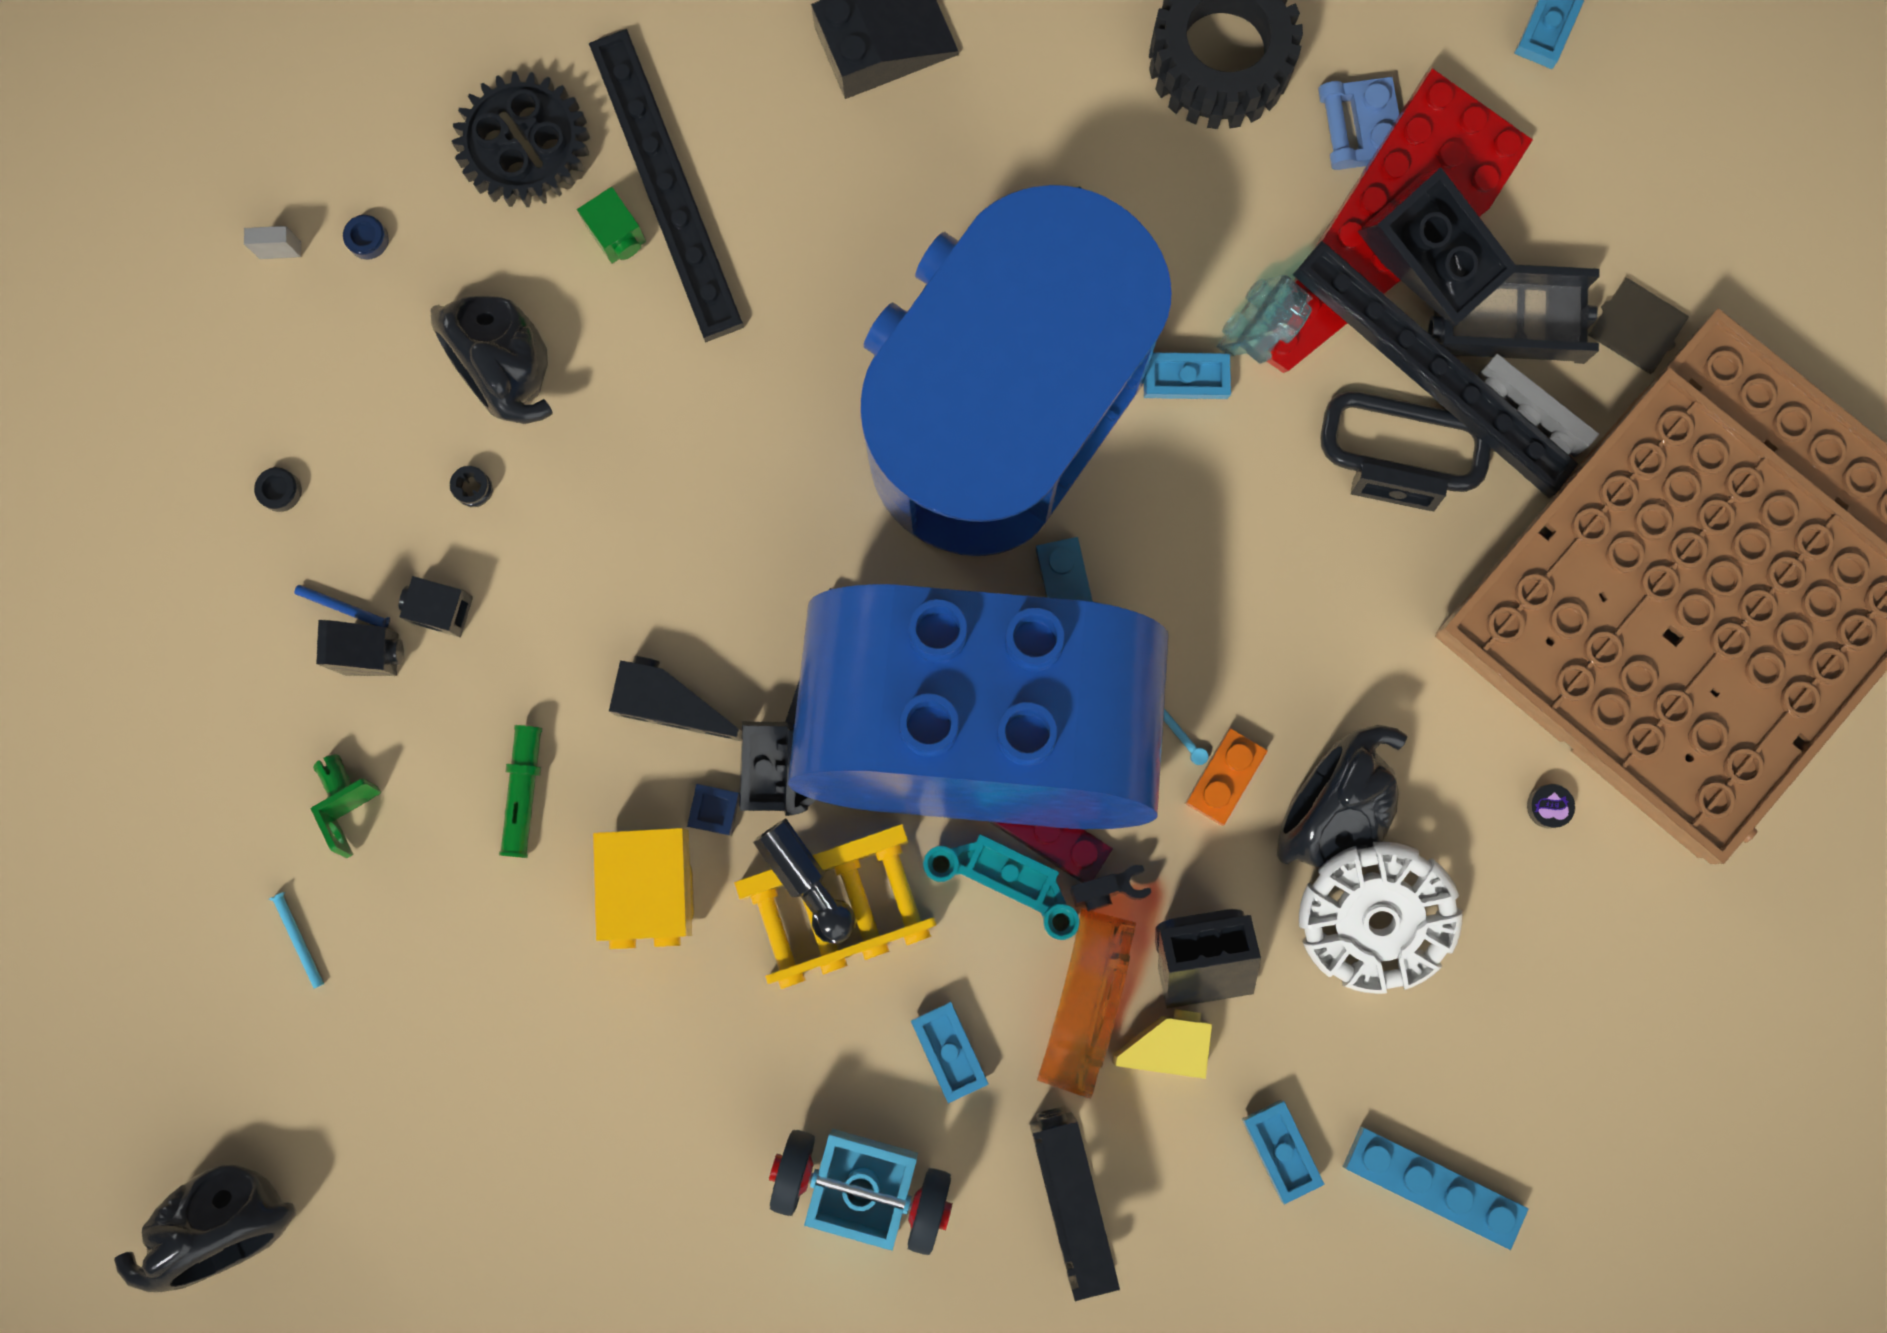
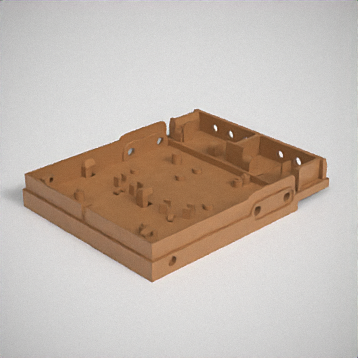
(1747, 529)

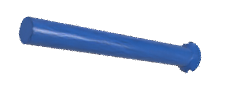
(341, 606)

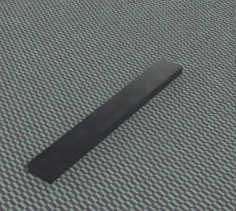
(666, 186)
(1435, 369)

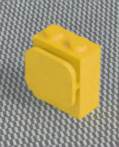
(643, 887)

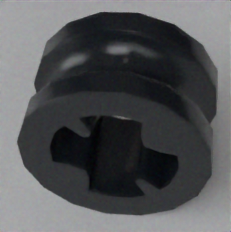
(462, 475)

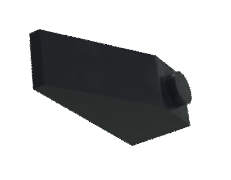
(656, 697)

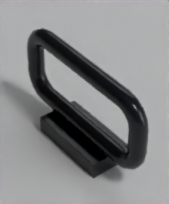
(1394, 480)

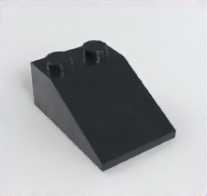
(880, 39)
(1438, 246)

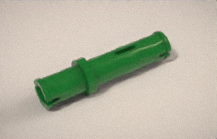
(520, 791)

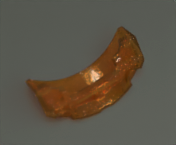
(1088, 1003)

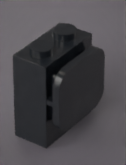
(1207, 957)

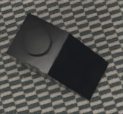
(358, 649)

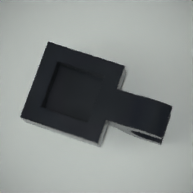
(1098, 892)

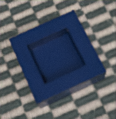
(713, 810)

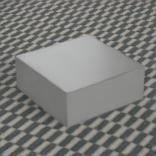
(272, 242)

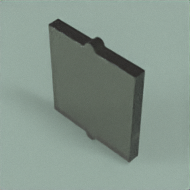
(1638, 325)

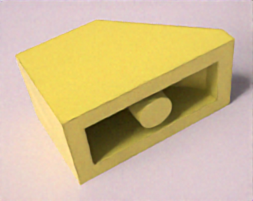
(1170, 1046)

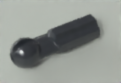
(802, 877)

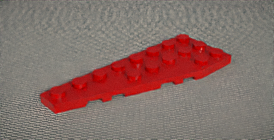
(1433, 131)

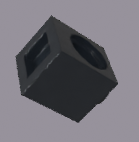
(435, 606)

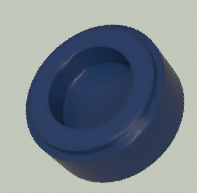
(365, 237)

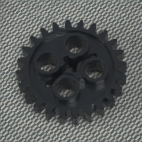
(489, 160)

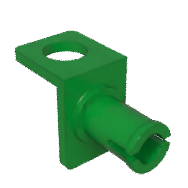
(341, 799)

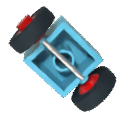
(861, 1190)

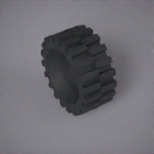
(1217, 92)

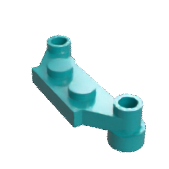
(1009, 875)

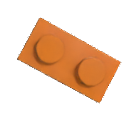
(1226, 777)

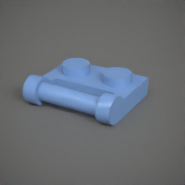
(1373, 113)

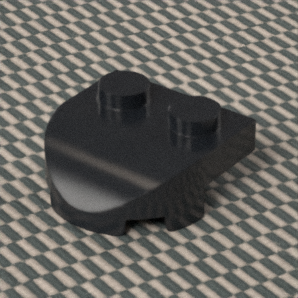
(766, 767)

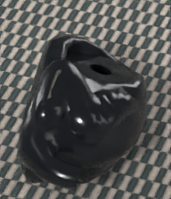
(495, 354)
(1343, 800)
(207, 1229)

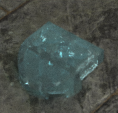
(1273, 313)

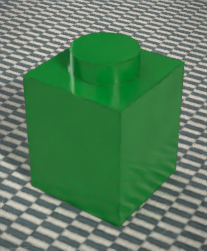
(612, 226)

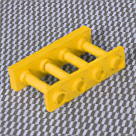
(845, 862)

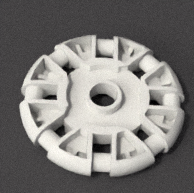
(1376, 893)

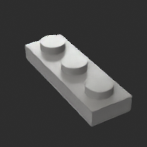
(1538, 406)

